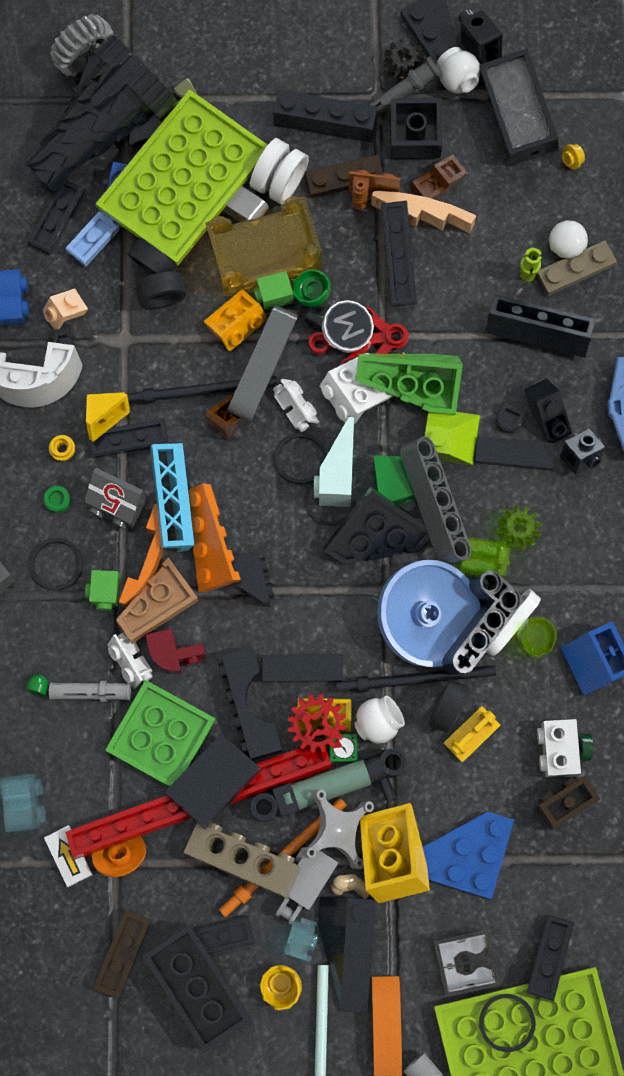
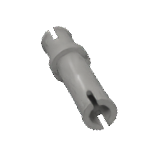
(90, 691)

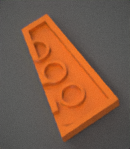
(209, 548)

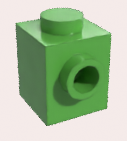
(274, 290)
(104, 589)

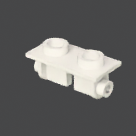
(302, 411)
(132, 669)

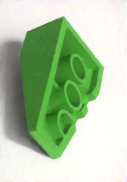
(415, 378)

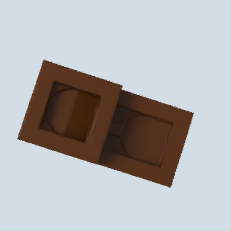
(440, 179)

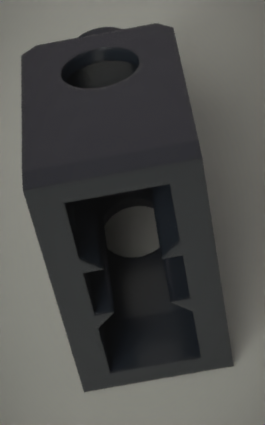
(480, 36)

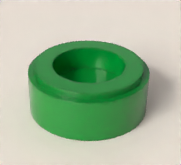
(57, 499)

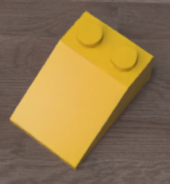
(393, 854)

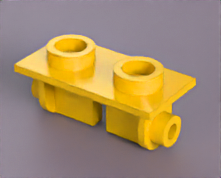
(472, 734)

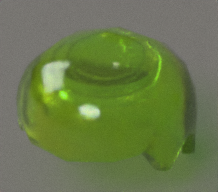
(536, 636)

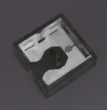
(452, 966)

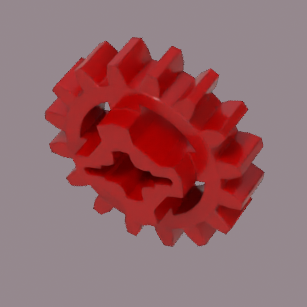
(306, 716)

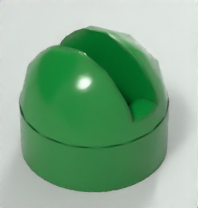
(37, 685)

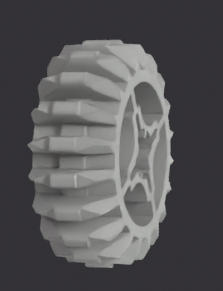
(79, 43)

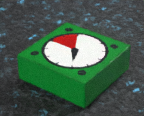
(345, 749)

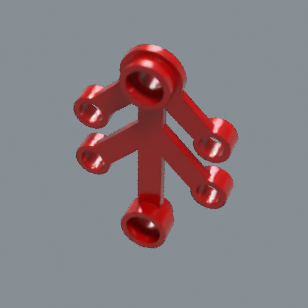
(377, 338)

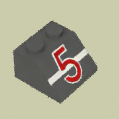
(115, 500)

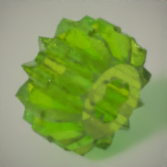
(529, 531)

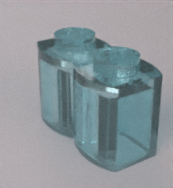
(22, 803)

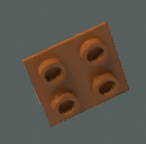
(363, 184)

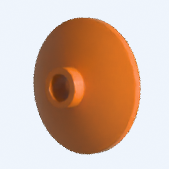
(121, 858)

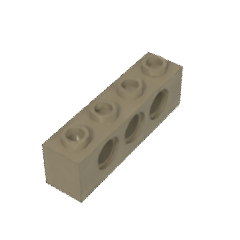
(278, 880)

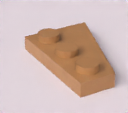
(158, 602)

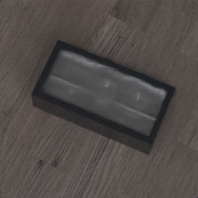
(519, 107)

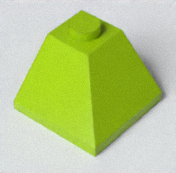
(453, 436)

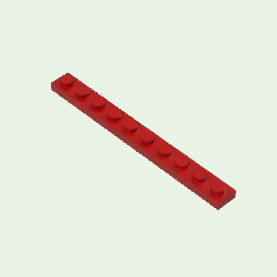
(165, 812)

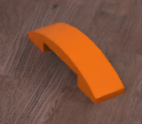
(134, 587)
(387, 1026)

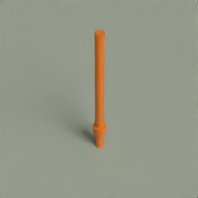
(243, 893)

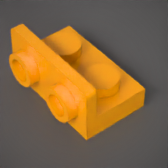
(236, 319)

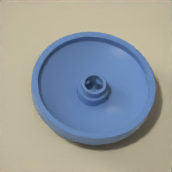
(425, 611)

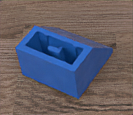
(596, 658)

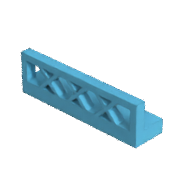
(178, 496)

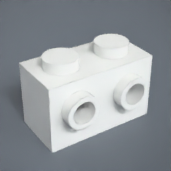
(559, 748)

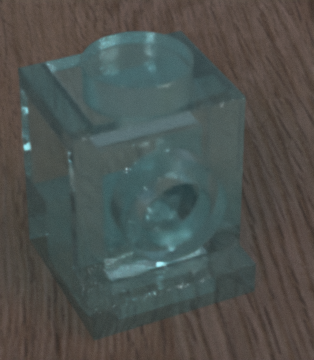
(301, 939)

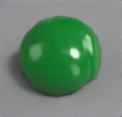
(311, 288)

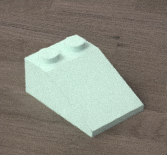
(335, 477)

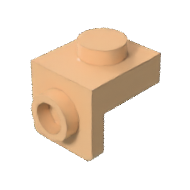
(63, 308)

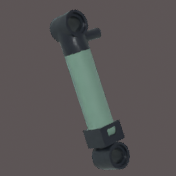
(336, 782)

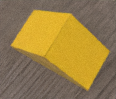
(104, 412)

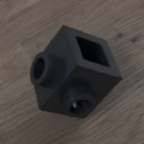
(582, 451)

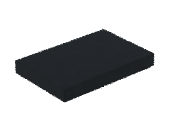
(213, 781)

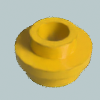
(573, 156)
(58, 441)

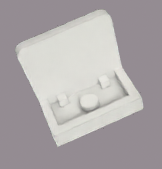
(348, 395)

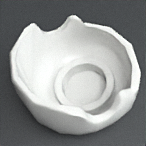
(568, 239)

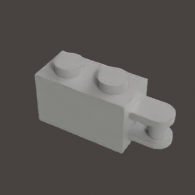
(308, 884)

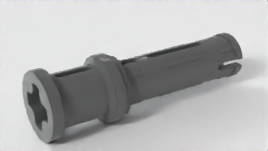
(415, 80)

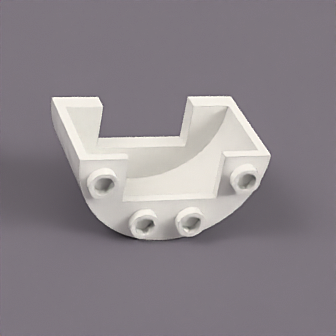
(38, 385)

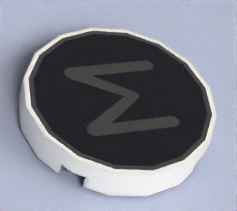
(347, 326)

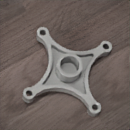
(337, 829)

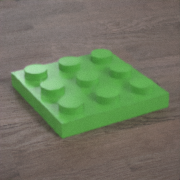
(160, 734)

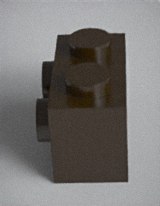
(567, 803)

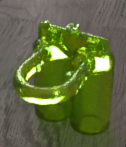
(486, 556)

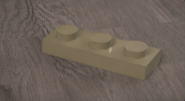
(573, 270)

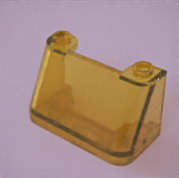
(265, 246)

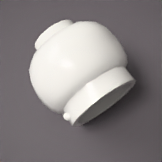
(459, 70)
(379, 720)

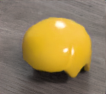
(280, 987)

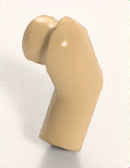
(348, 883)

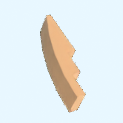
(428, 210)

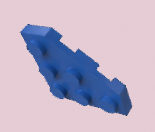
(470, 855)

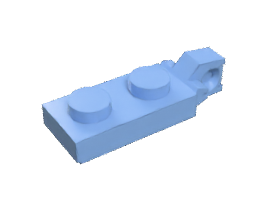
(93, 238)

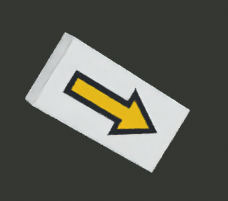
(70, 869)

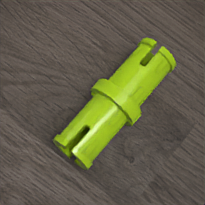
(533, 264)

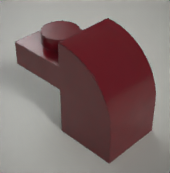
(167, 656)

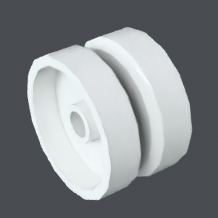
(279, 171)

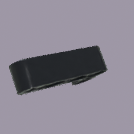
(478, 625)

